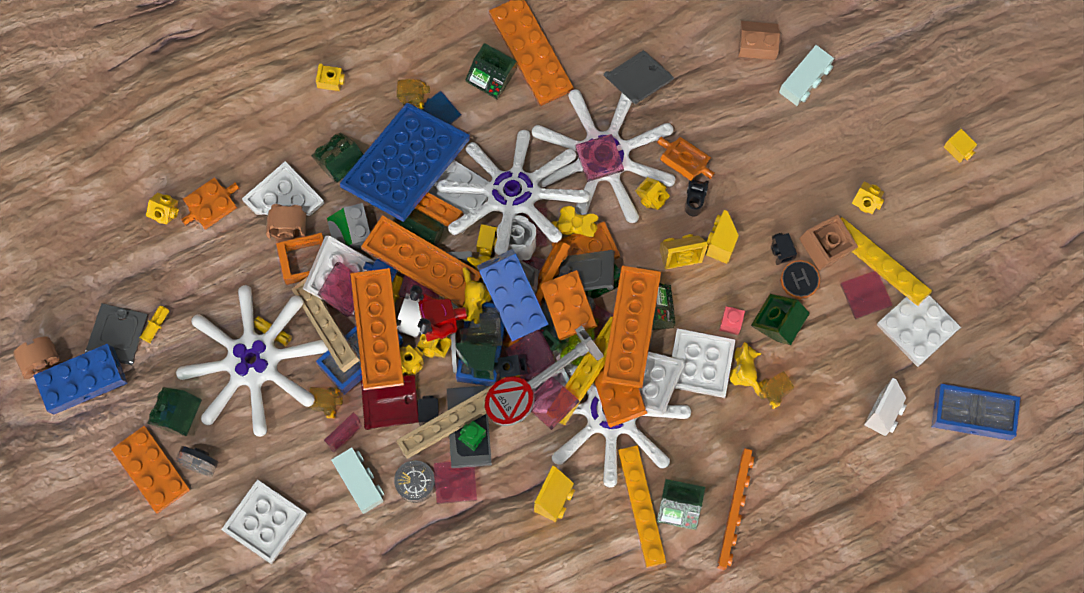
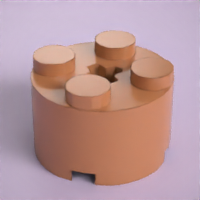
(286, 222)
(36, 356)

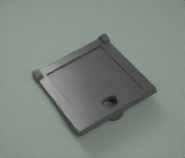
(639, 77)
(594, 269)
(118, 333)

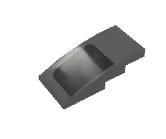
(461, 454)

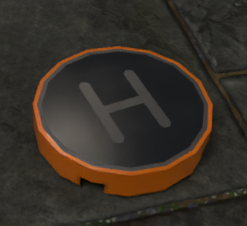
(800, 279)

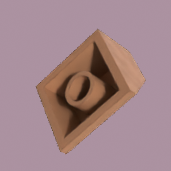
(759, 40)
(828, 242)

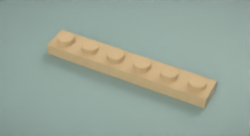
(327, 328)
(443, 425)

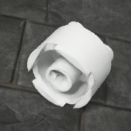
(522, 237)
(409, 317)

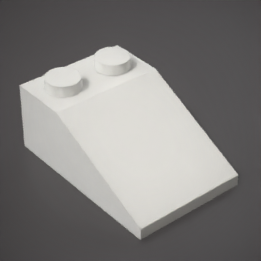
(886, 408)

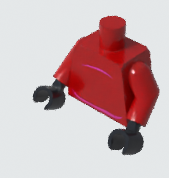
(437, 315)

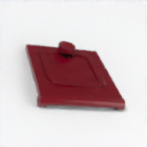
(388, 407)

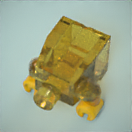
(412, 92)
(775, 389)
(326, 400)

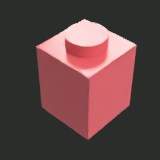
(732, 320)

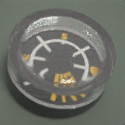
(197, 461)
(414, 481)

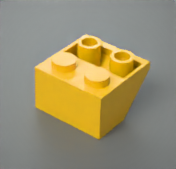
(722, 239)

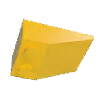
(682, 251)
(553, 495)

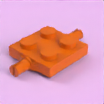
(685, 158)
(209, 203)

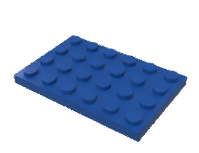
(405, 161)

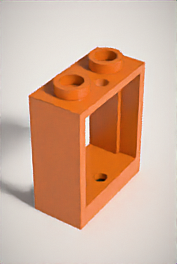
(294, 244)

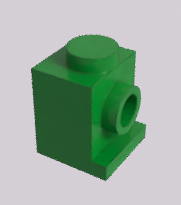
(472, 435)

